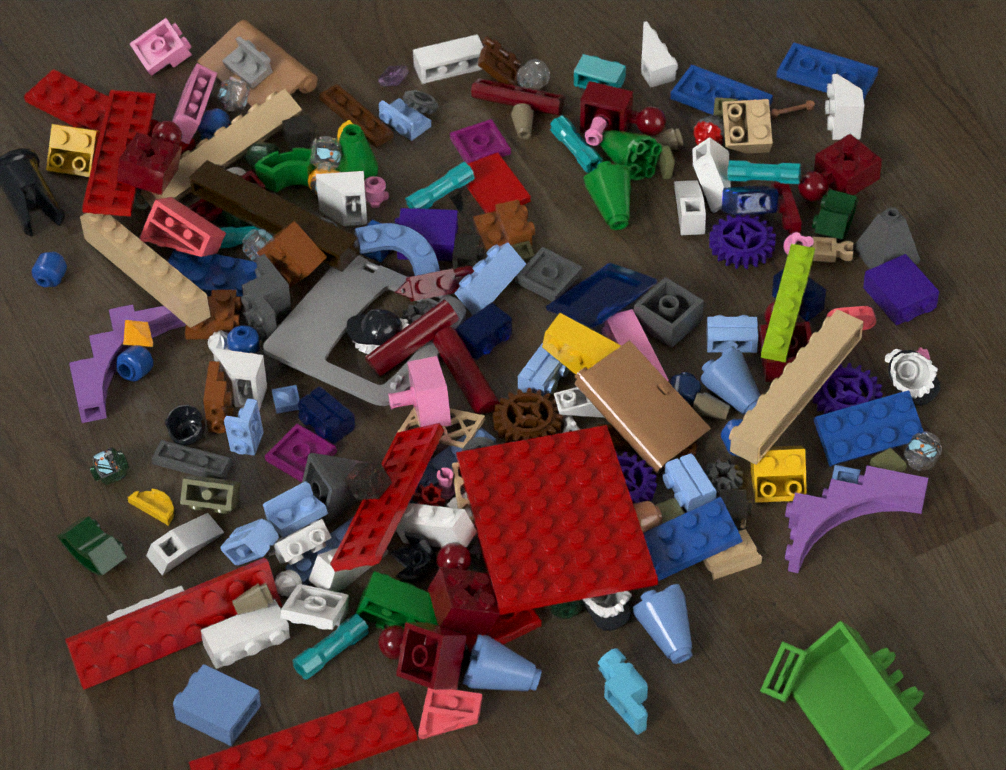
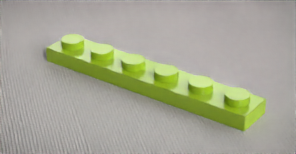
(788, 303)

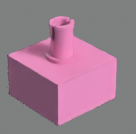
(426, 393)

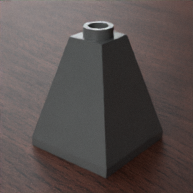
(886, 240)
(328, 485)

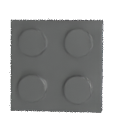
(548, 274)

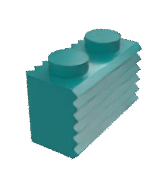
(599, 71)

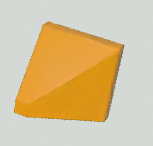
(137, 333)

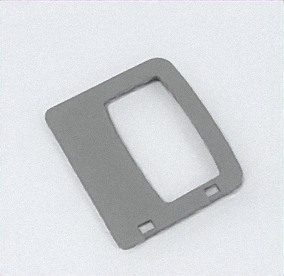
(322, 319)

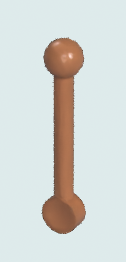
(809, 105)

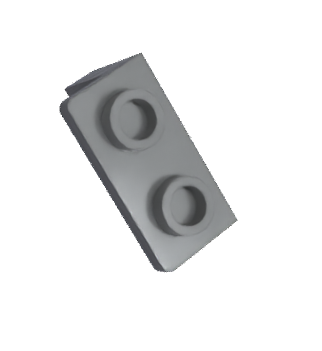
(248, 63)

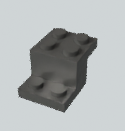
(266, 299)

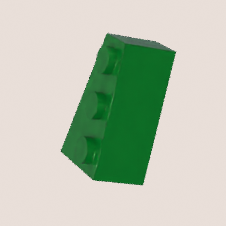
(394, 602)

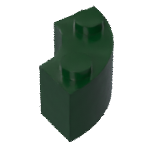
(835, 214)
(92, 546)

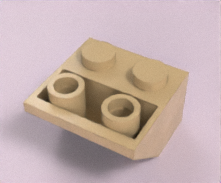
(747, 125)

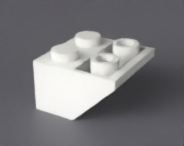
(844, 107)
(343, 197)
(243, 375)

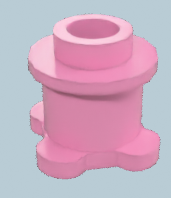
(375, 191)
(796, 237)

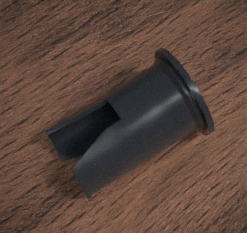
(26, 187)

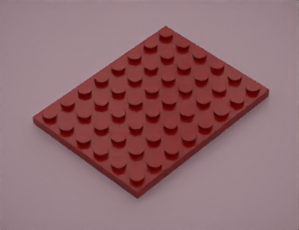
(555, 519)

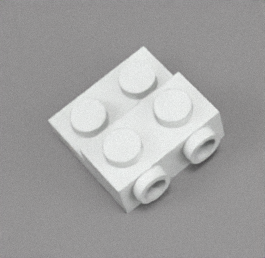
(294, 545)
(315, 607)

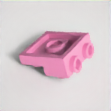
(161, 46)

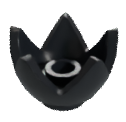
(416, 558)

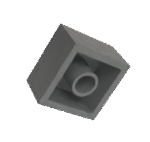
(669, 312)

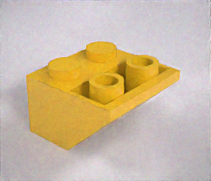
(71, 150)
(779, 474)

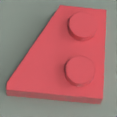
(448, 711)

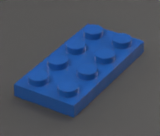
(815, 69)
(700, 87)
(214, 271)
(868, 428)
(691, 538)

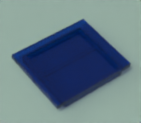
(602, 295)

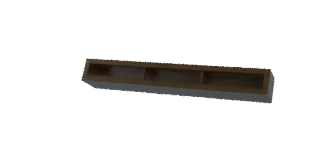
(271, 212)

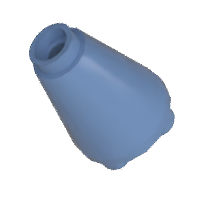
(731, 380)
(666, 621)
(499, 668)

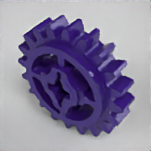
(742, 241)
(846, 389)
(636, 471)

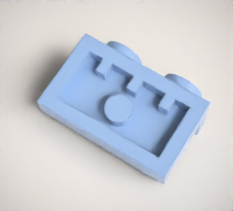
(403, 118)
(245, 430)
(294, 509)

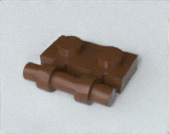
(498, 62)

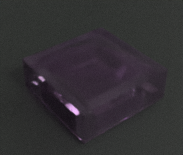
(393, 75)

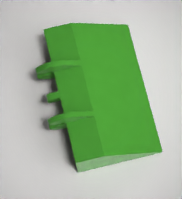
(856, 700)

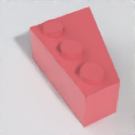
(180, 228)

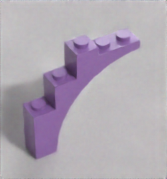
(93, 375)
(876, 492)

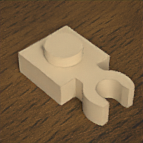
(827, 249)

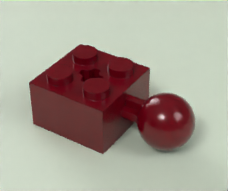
(617, 109)
(153, 160)
(843, 167)
(801, 337)
(462, 597)
(425, 653)

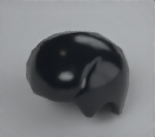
(185, 425)

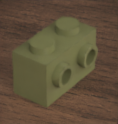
(210, 493)

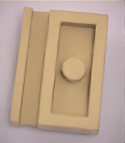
(735, 558)

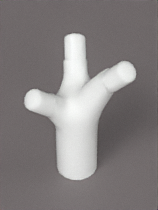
(569, 424)

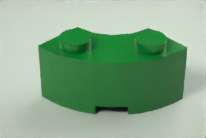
(285, 169)

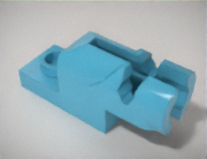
(624, 689)

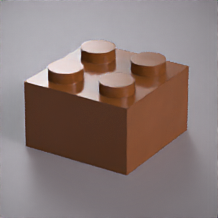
(292, 253)

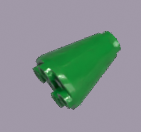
(632, 149)
(356, 152)
(610, 191)

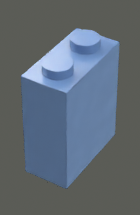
(216, 704)

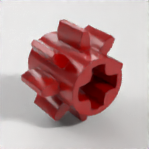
(429, 492)

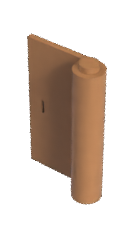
(286, 73)
(641, 405)

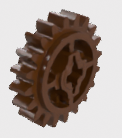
(526, 411)

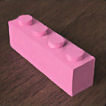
(194, 101)
(626, 327)

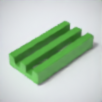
(793, 677)

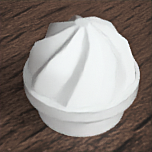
(218, 340)
(287, 582)

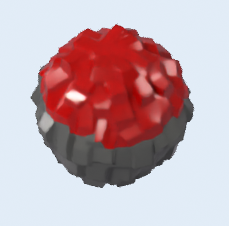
(710, 127)

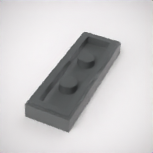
(191, 460)

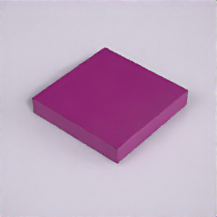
(480, 141)
(293, 450)

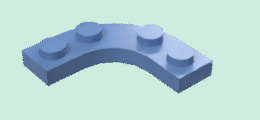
(401, 239)

